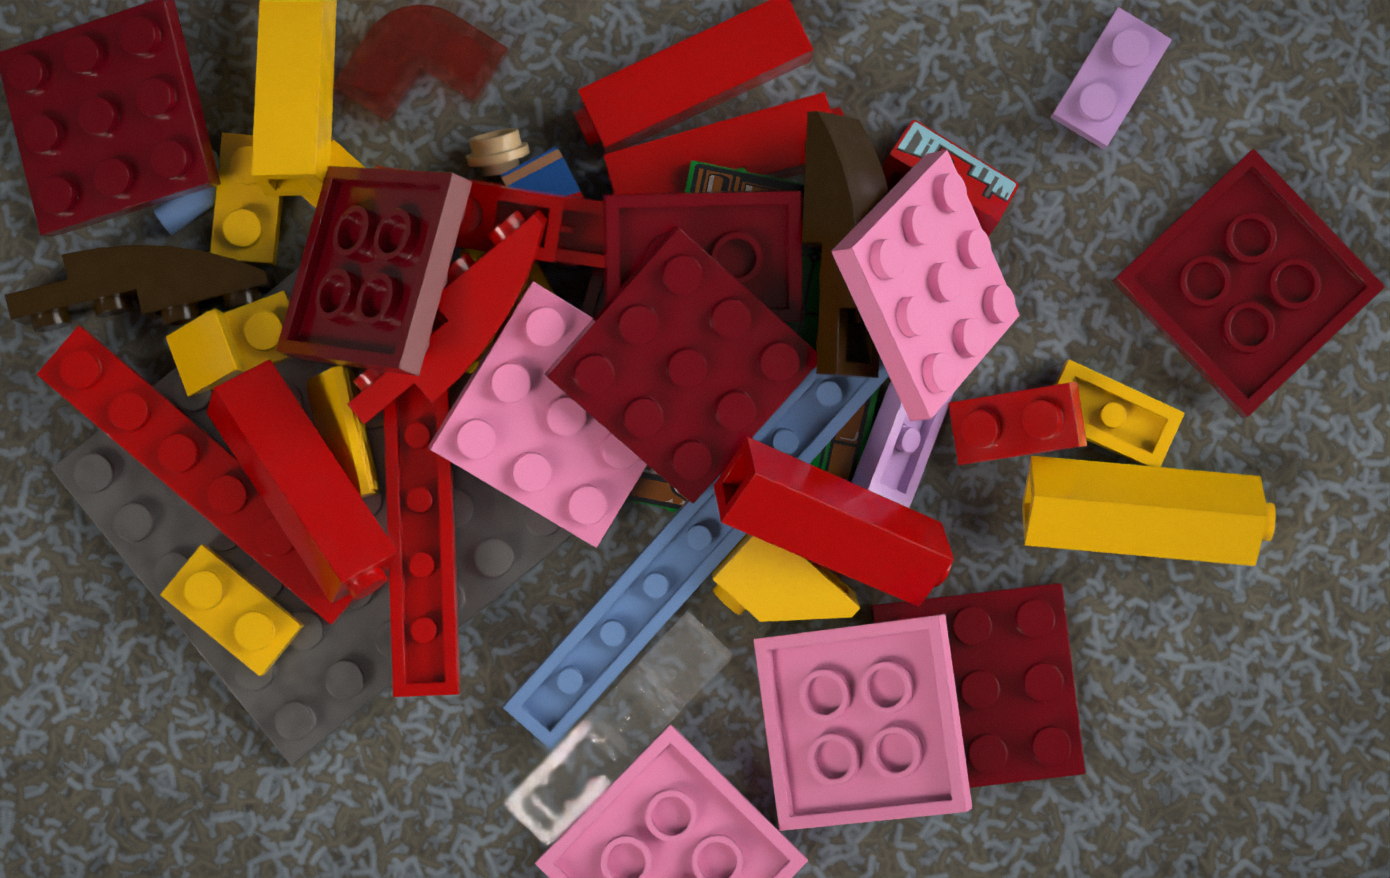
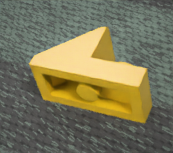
(228, 343)

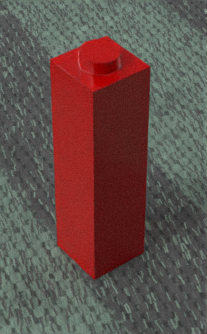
(693, 76)
(761, 142)
(302, 483)
(833, 522)

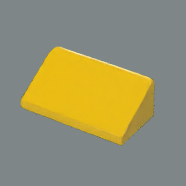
(341, 427)

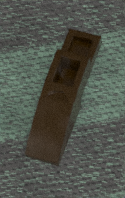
(839, 191)
(165, 279)

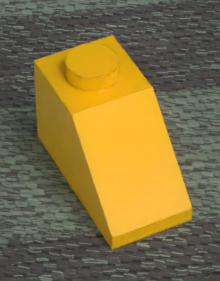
(780, 585)

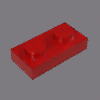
(1018, 423)

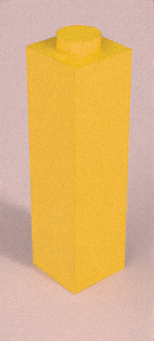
(293, 96)
(1146, 511)

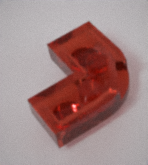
(413, 42)

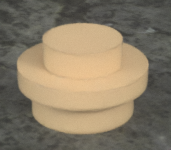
(497, 151)

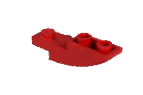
(571, 230)
(475, 306)

